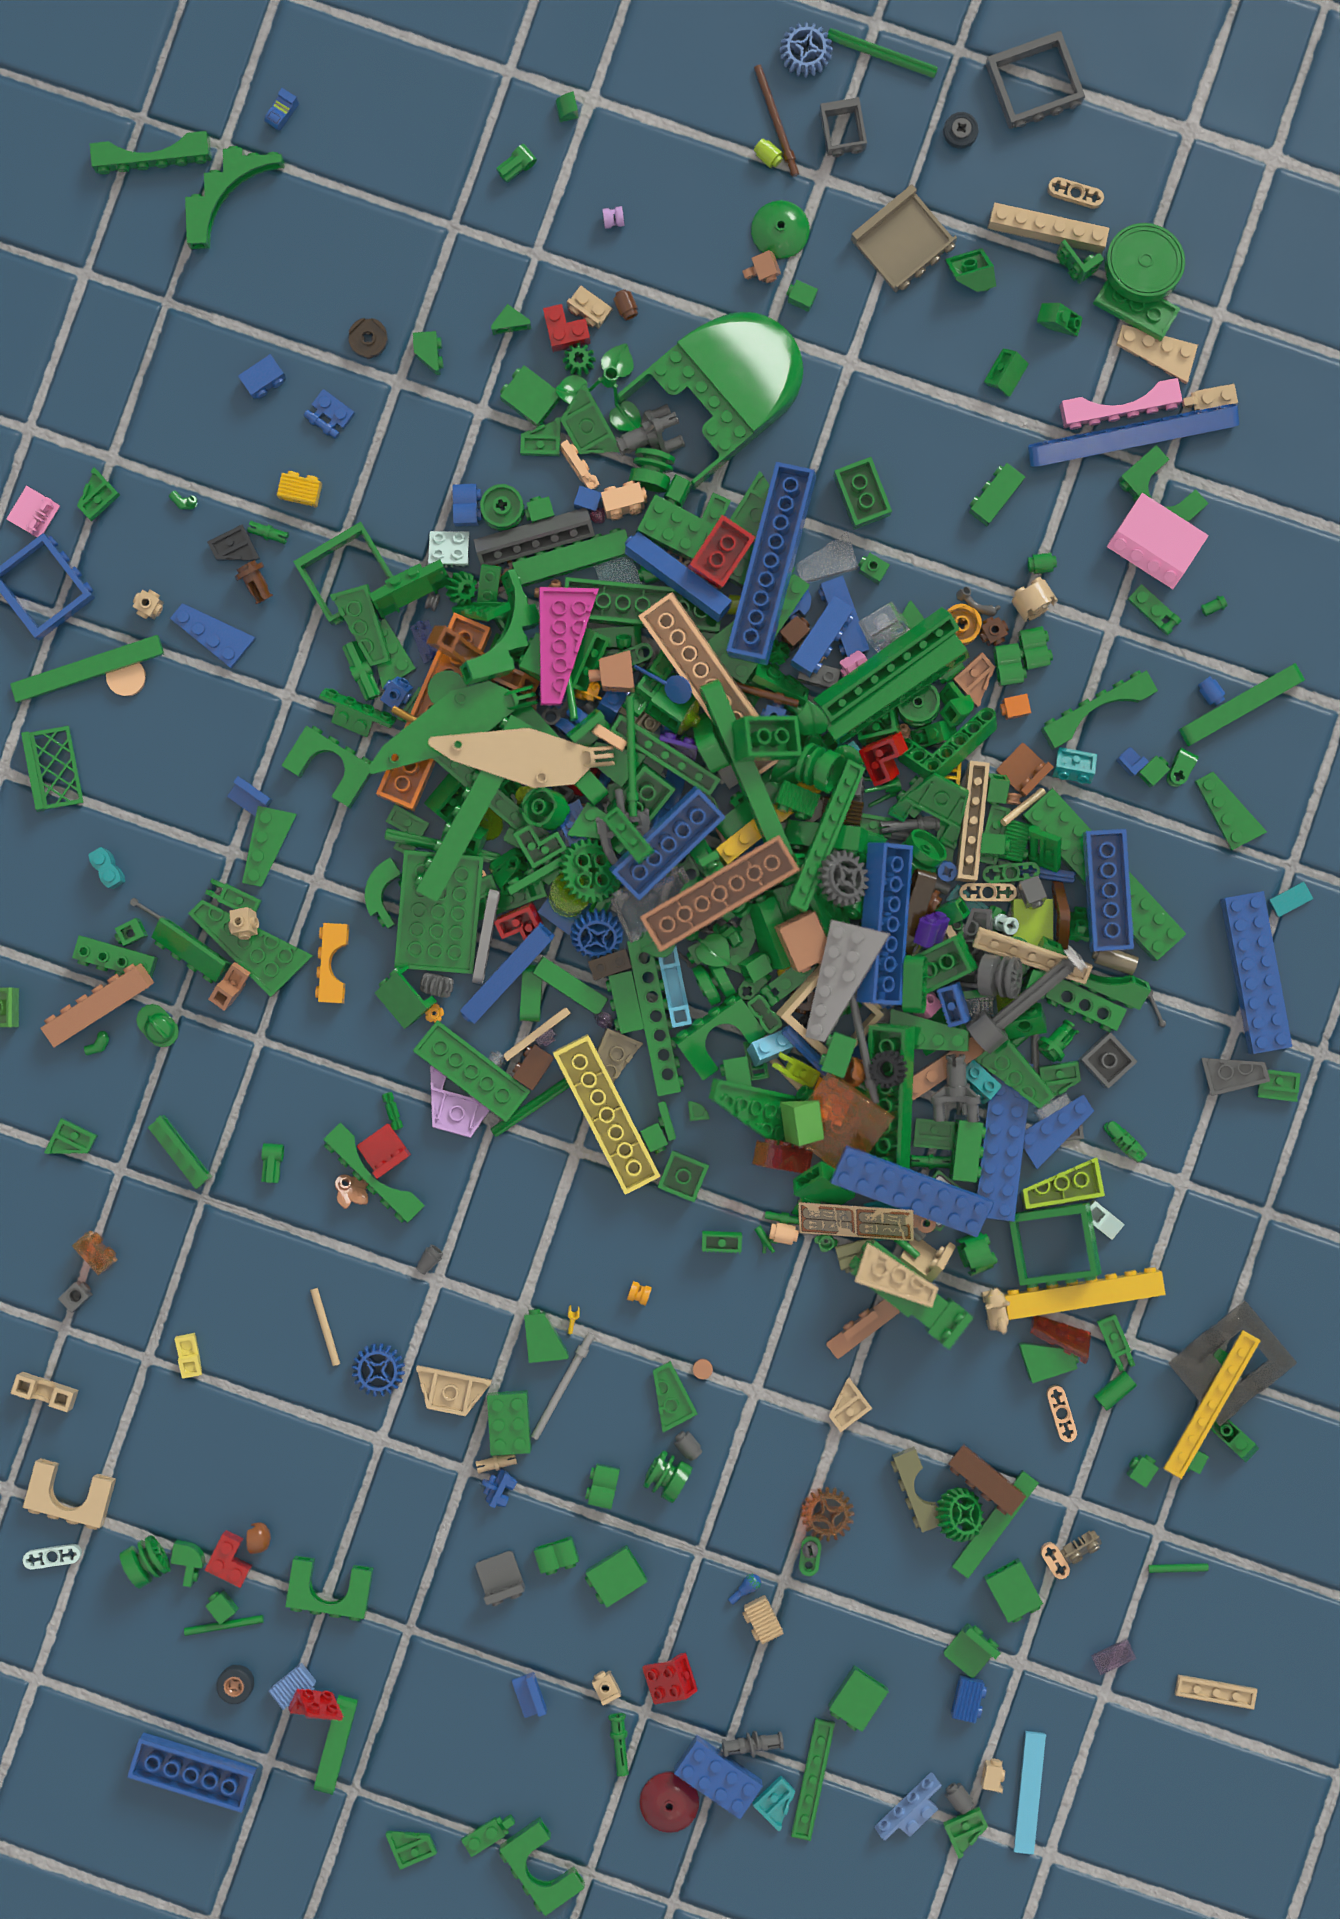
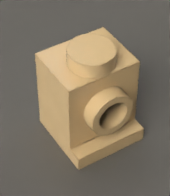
(606, 1679)
(993, 1775)

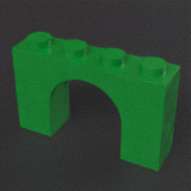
(1137, 479)
(313, 743)
(732, 1012)
(303, 1597)
(546, 1894)

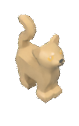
(996, 1311)

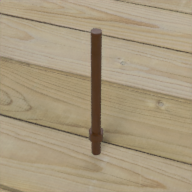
(789, 156)
(778, 698)

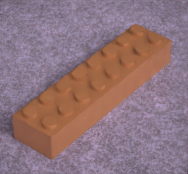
(719, 893)

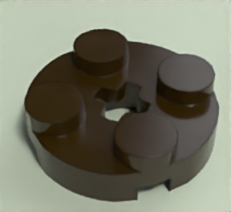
(379, 339)

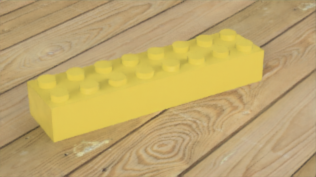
(606, 1114)

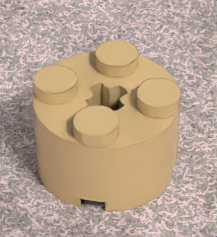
(1033, 600)

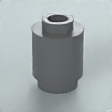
(687, 1445)
(959, 1797)

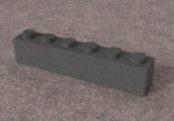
(534, 537)

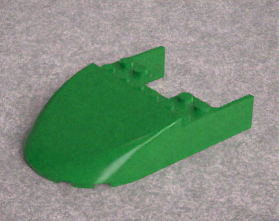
(742, 373)

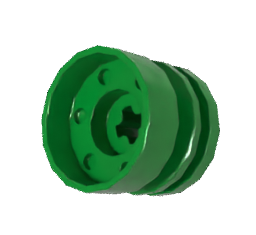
(653, 465)
(819, 767)
(667, 1476)
(145, 1562)

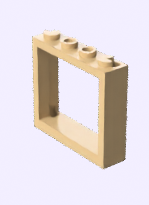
(801, 993)

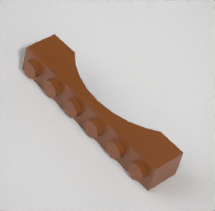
(461, 650)

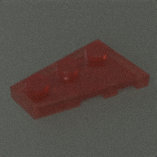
(1068, 1337)

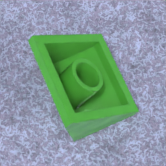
(9, 1007)
(802, 1121)

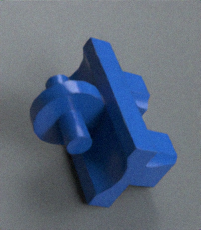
(495, 1487)

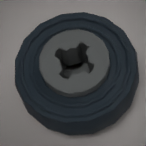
(957, 136)

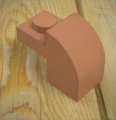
(230, 986)

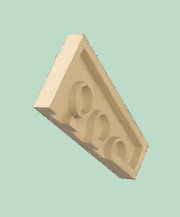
(1169, 354)

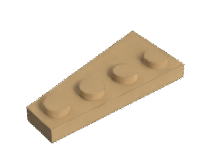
(892, 1277)

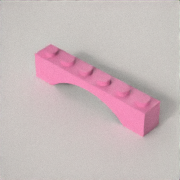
(1081, 411)

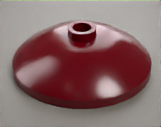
(666, 1789)

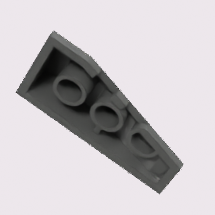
(976, 919)

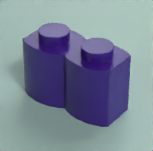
(931, 929)

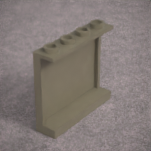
(903, 239)

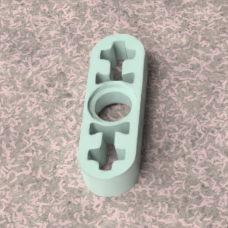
(57, 1549)

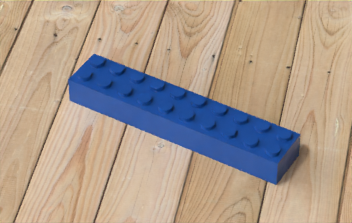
(771, 563)

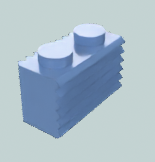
(285, 1688)

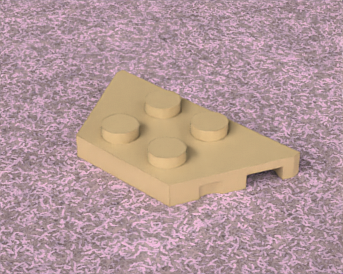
(450, 1390)

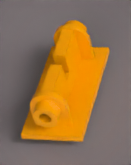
(591, 694)

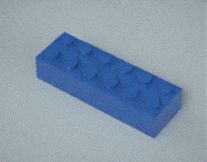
(671, 840)
(1108, 890)
(192, 1772)

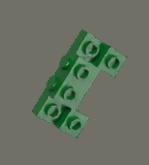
(409, 586)

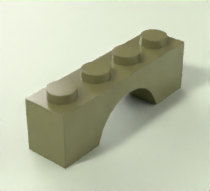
(908, 1466)

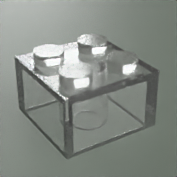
(884, 626)

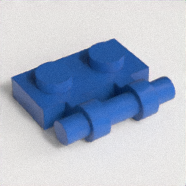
(331, 408)

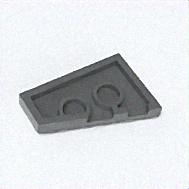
(1233, 1075)

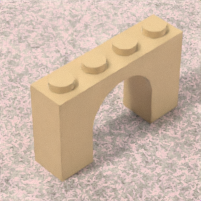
(41, 1497)

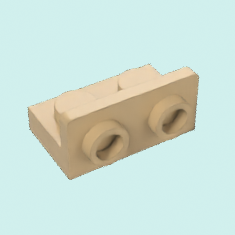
(589, 307)

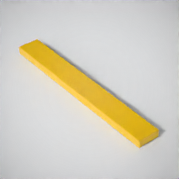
(1211, 1404)

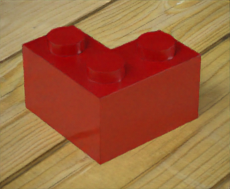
(563, 333)
(879, 757)
(518, 920)
(225, 1564)

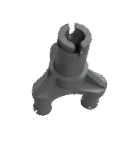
(651, 433)
(956, 1091)

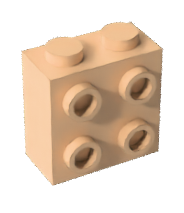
(623, 500)

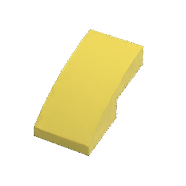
(188, 1355)

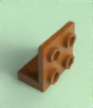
(1024, 769)

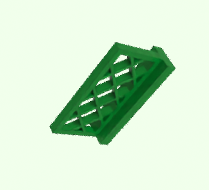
(34, 769)

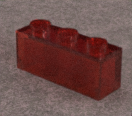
(782, 1156)

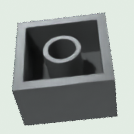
(1107, 1060)

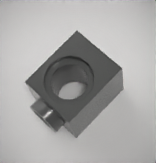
(1032, 892)
(67, 1297)

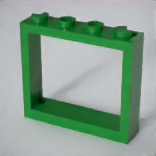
(326, 549)
(1070, 1277)

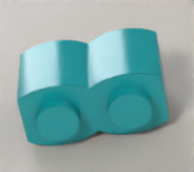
(108, 872)

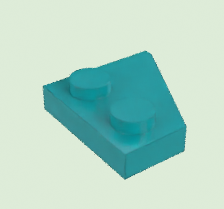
(775, 1801)

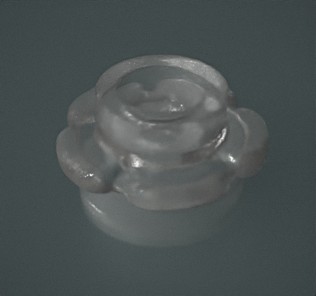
(497, 1058)

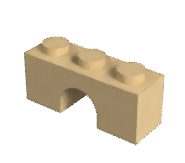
(35, 1387)

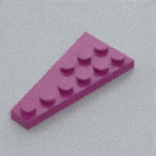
(561, 630)

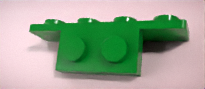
(354, 714)

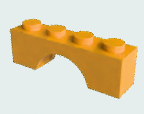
(333, 938)

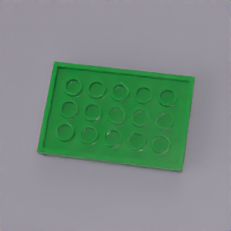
(439, 932)

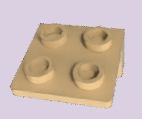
(930, 1261)

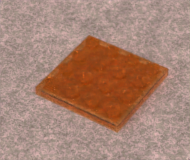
(846, 1119)

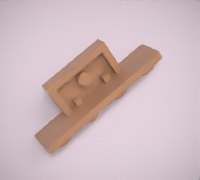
(860, 1329)

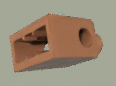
(614, 673)

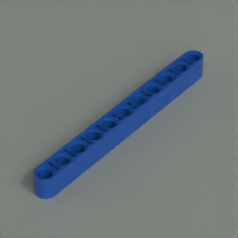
(1133, 435)

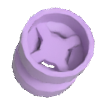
(609, 219)

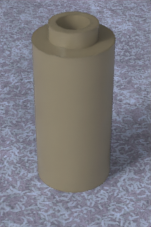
(1116, 960)

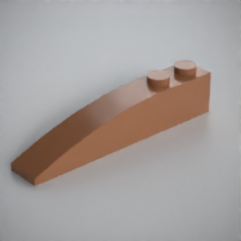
(936, 1070)

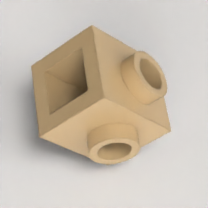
(152, 609)
(243, 923)

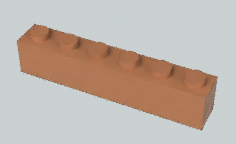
(97, 1004)

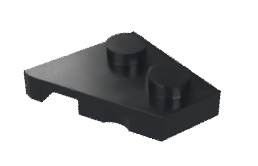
(233, 545)

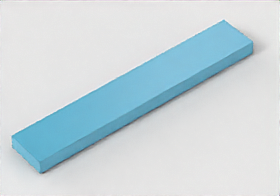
(1029, 1792)

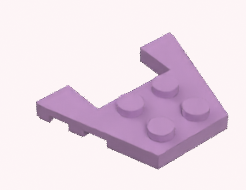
(454, 1111)

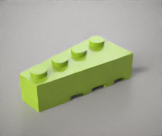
(1070, 1186)

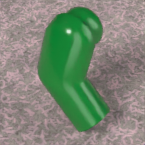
(183, 503)

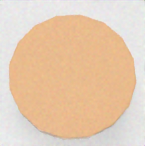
(127, 680)

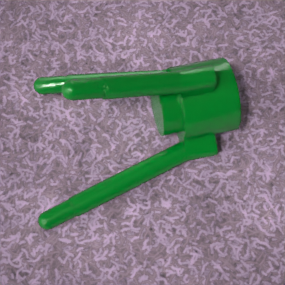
(889, 787)

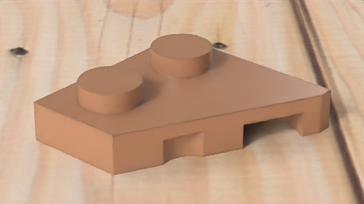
(975, 678)

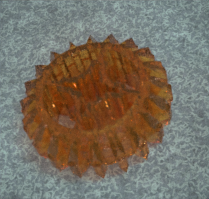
(836, 1511)

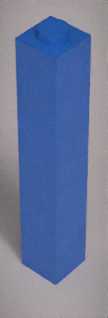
(677, 576)
(506, 973)

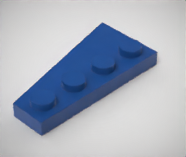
(216, 636)
(1050, 1133)

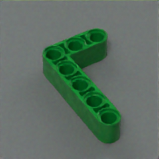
(953, 750)

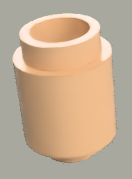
(783, 1233)

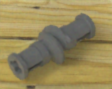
(752, 1744)

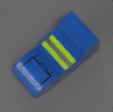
(281, 109)

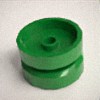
(499, 496)
(924, 714)
(927, 850)
(712, 981)

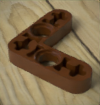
(1062, 912)

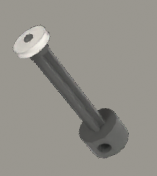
(989, 1029)

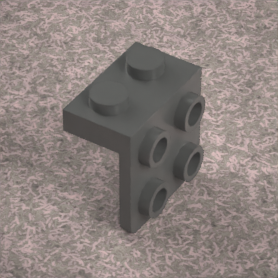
(500, 1578)

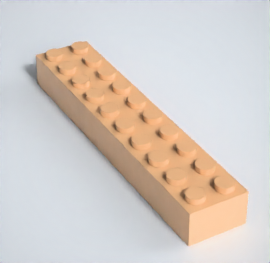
(694, 657)

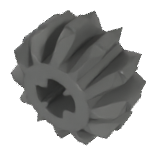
(436, 985)

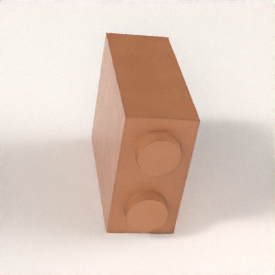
(802, 940)

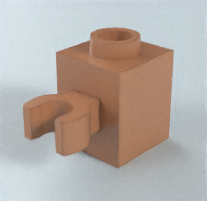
(764, 266)

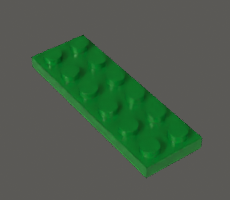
(471, 1071)

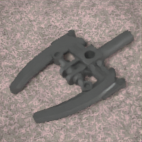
(605, 834)

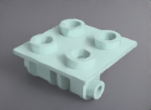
(449, 547)

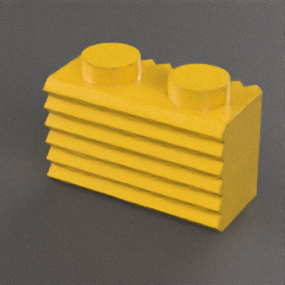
(299, 489)

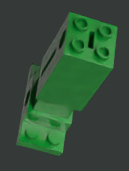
(943, 1320)

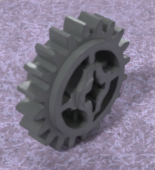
(846, 878)

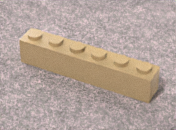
(1048, 228)
(972, 822)

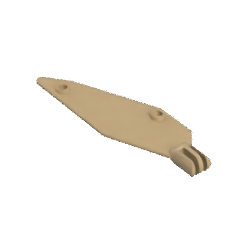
(523, 756)

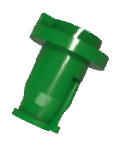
(1053, 1046)

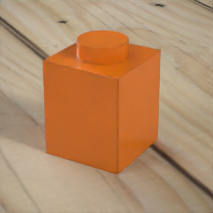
(1015, 706)

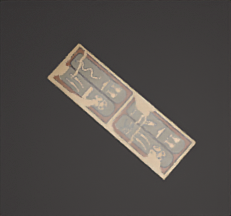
(856, 1221)

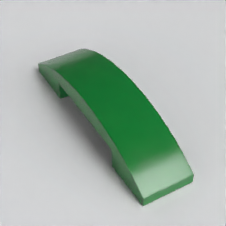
(523, 896)

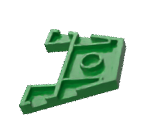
(939, 798)

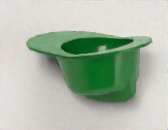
(157, 1025)

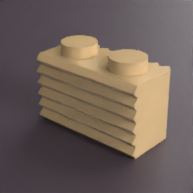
(762, 1619)

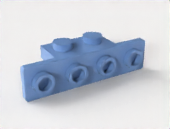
(911, 1810)

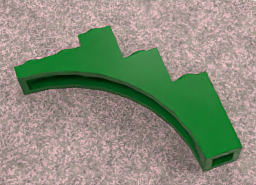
(217, 187)

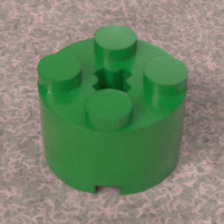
(545, 808)
(976, 1253)

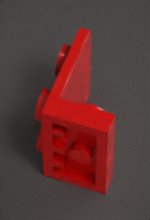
(383, 1150)
(670, 1680)
(315, 1704)

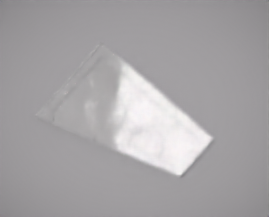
(829, 561)

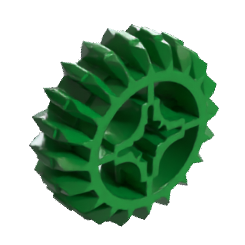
(965, 1515)

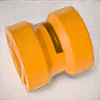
(639, 1293)

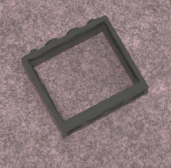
(1020, 52)

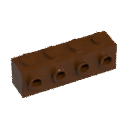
(986, 1479)

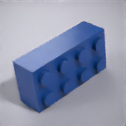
(718, 1777)

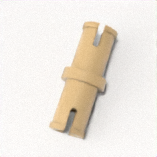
(495, 1462)

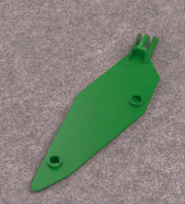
(458, 712)

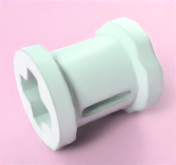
(1006, 921)

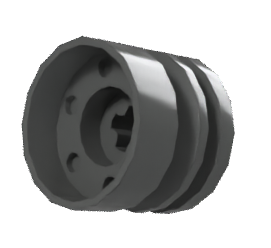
(1000, 976)

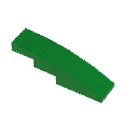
(647, 686)

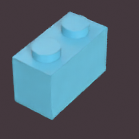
(768, 1048)

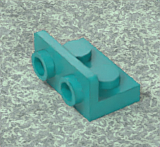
(1075, 765)
(981, 1082)

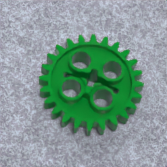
(573, 871)

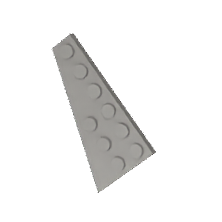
(844, 966)

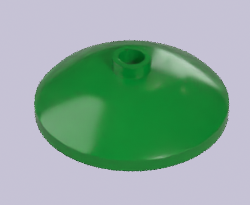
(781, 241)

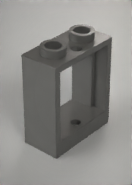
(838, 108)

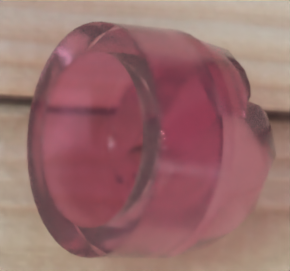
(598, 516)

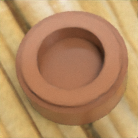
(702, 1369)

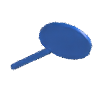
(676, 686)

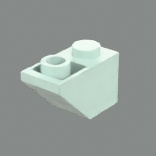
(1105, 1220)

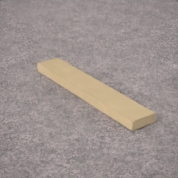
(1028, 953)

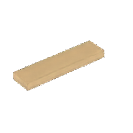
(535, 1034)
(1215, 1691)

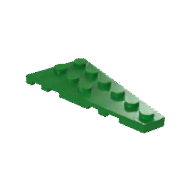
(753, 1107)

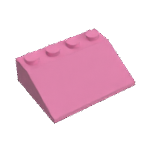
(1157, 541)

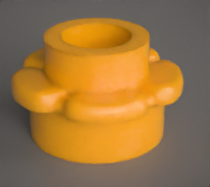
(433, 1018)

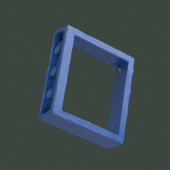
(74, 573)

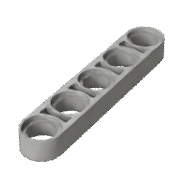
(486, 936)

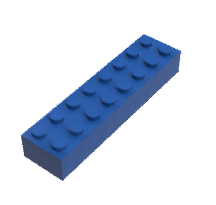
(886, 911)
(1256, 972)

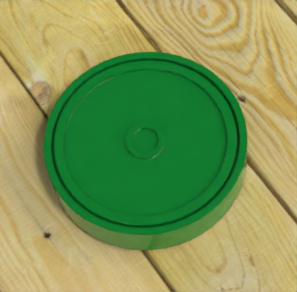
(1144, 262)

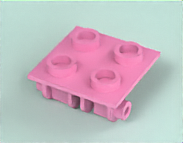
(33, 512)

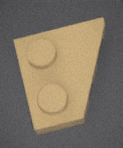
(849, 1406)

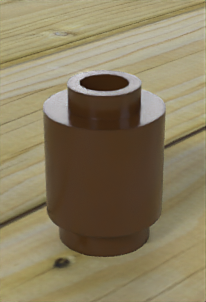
(625, 304)

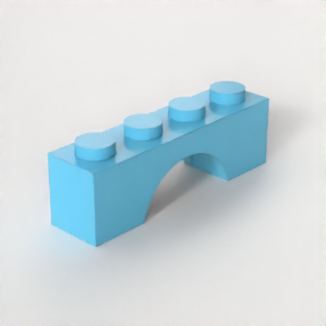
(675, 990)

